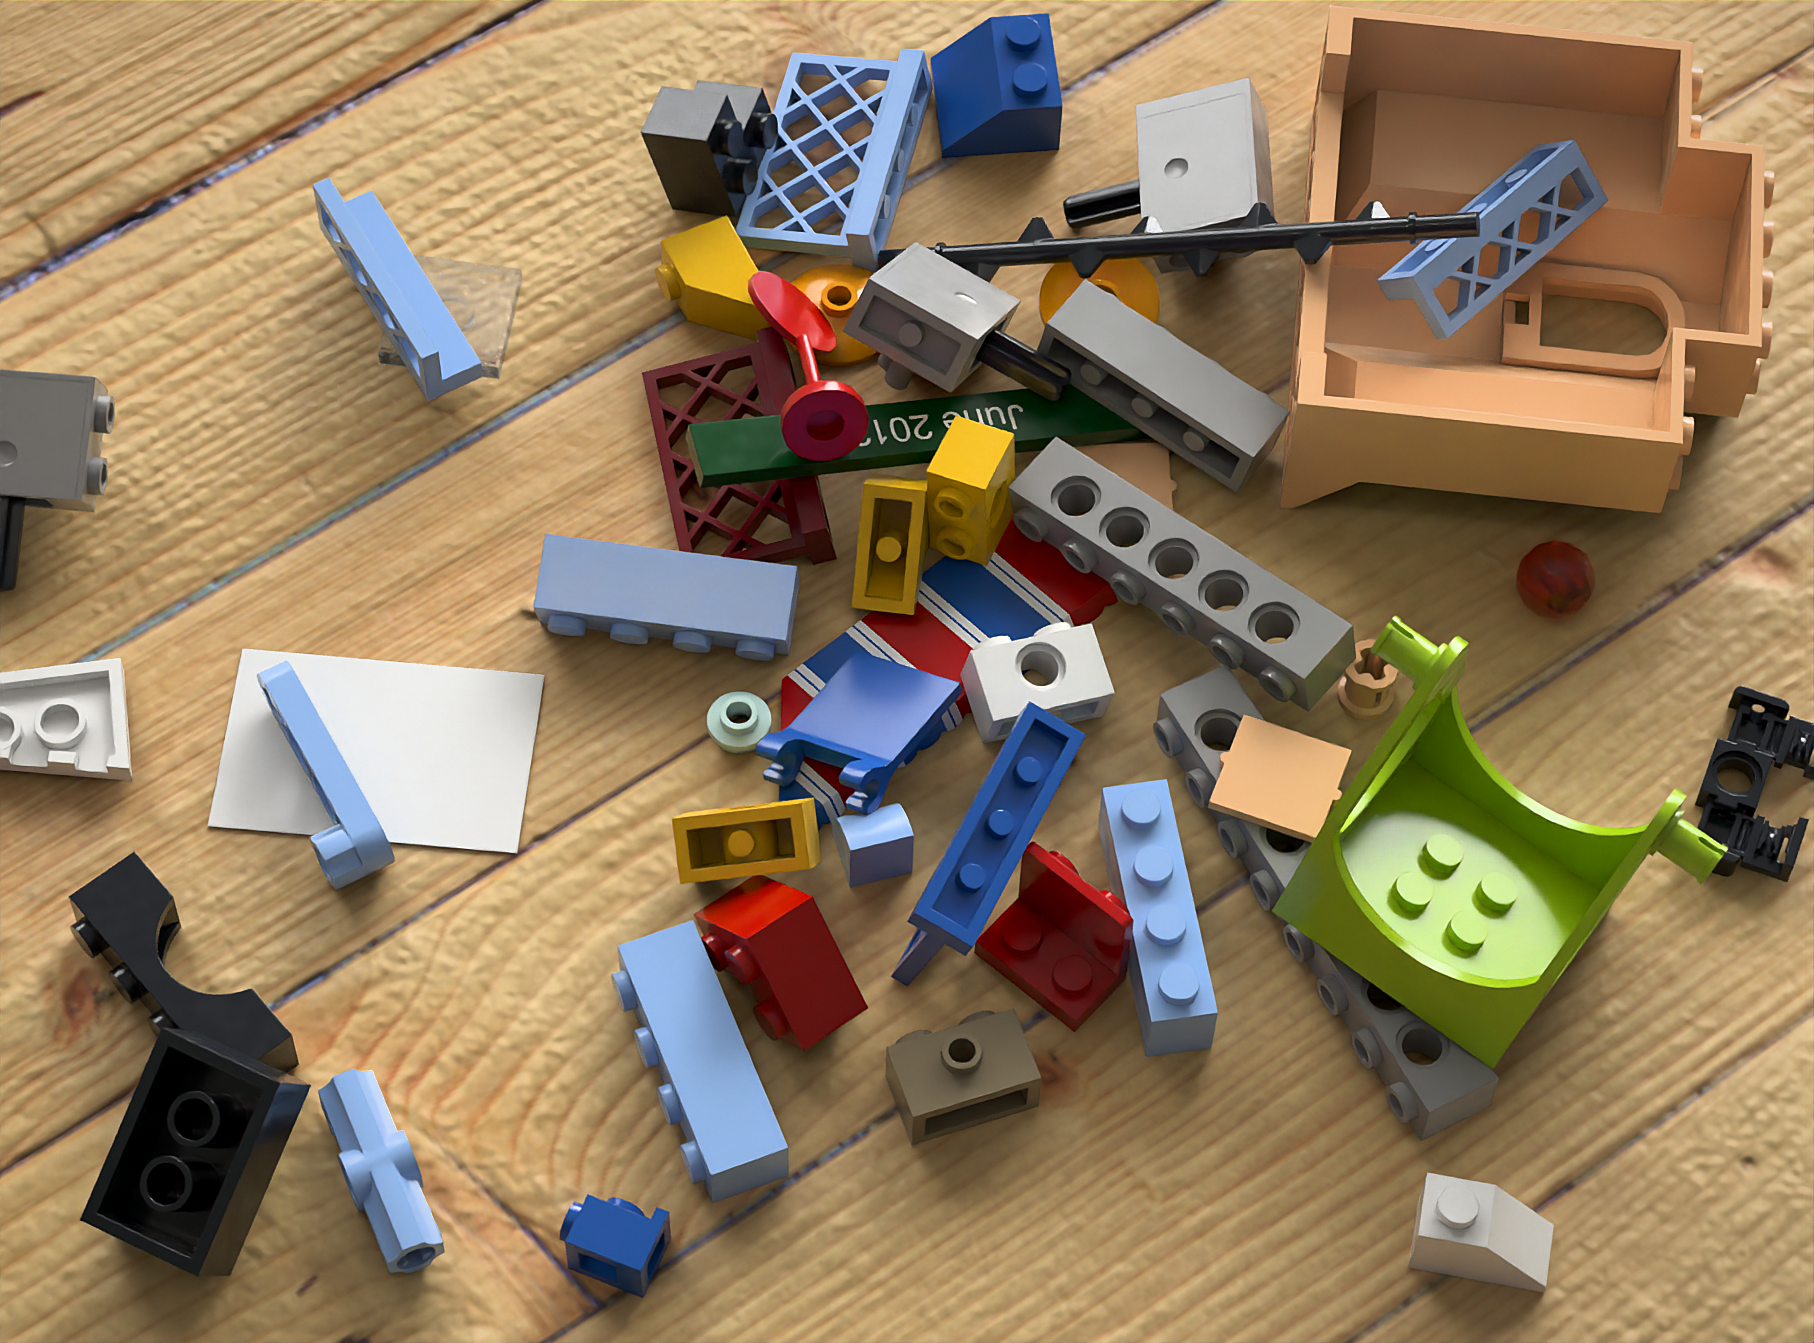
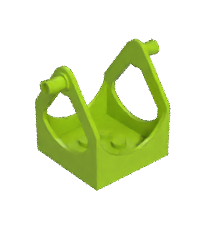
(1456, 879)

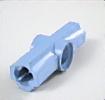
(381, 1171)

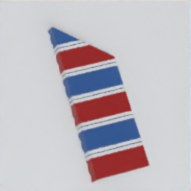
(956, 609)

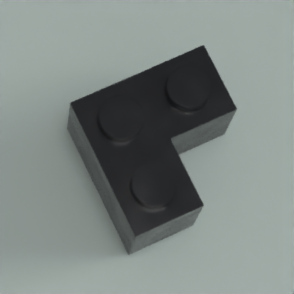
(709, 144)

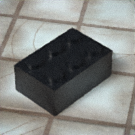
(195, 1152)

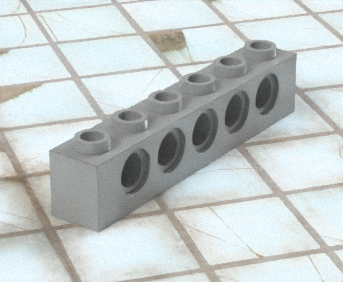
(1266, 607)

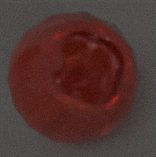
(1555, 579)

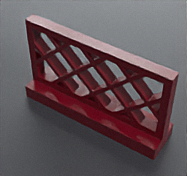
(801, 495)

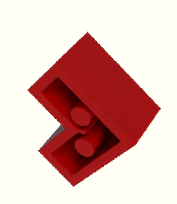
(787, 957)

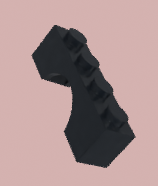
(132, 924)

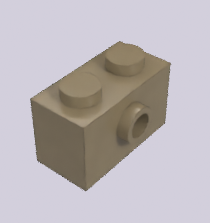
(962, 1075)

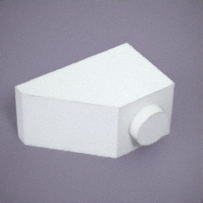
(1479, 1234)

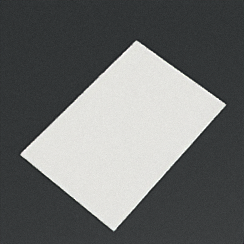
(428, 745)

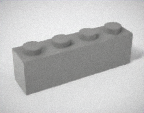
(1163, 385)

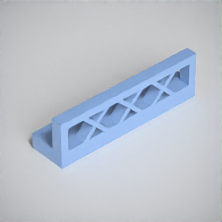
(1499, 210)
(397, 291)

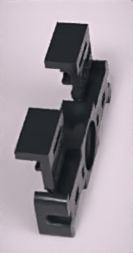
(1750, 748)

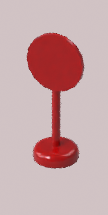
(823, 416)

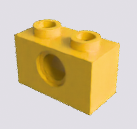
(970, 490)
(746, 840)

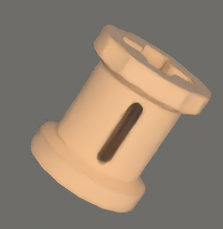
(1361, 684)

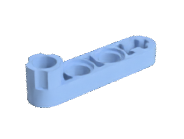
(357, 840)

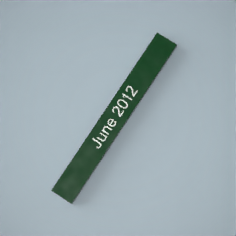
(902, 435)

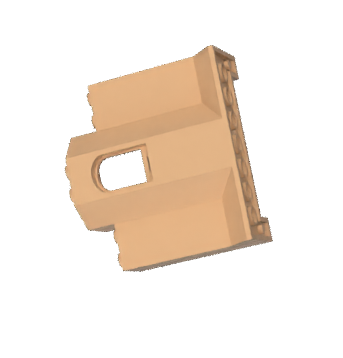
(1425, 123)

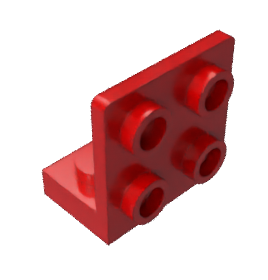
(1060, 938)

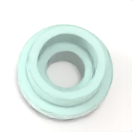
(738, 737)

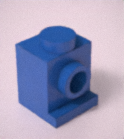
(615, 1242)

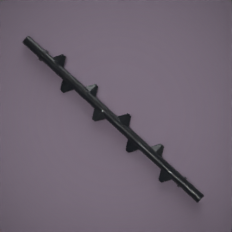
(1201, 246)

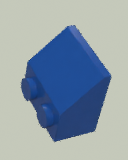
(999, 89)

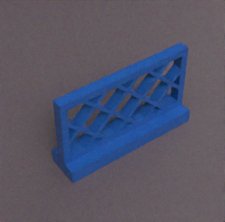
(990, 838)

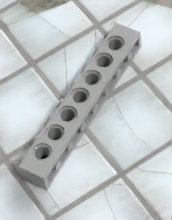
(1423, 1095)

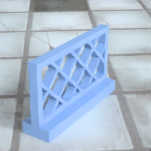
(880, 175)

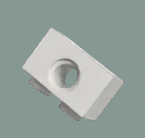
(1064, 655)

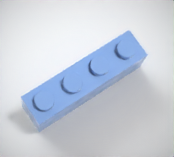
(666, 596)
(1166, 946)
(701, 1061)

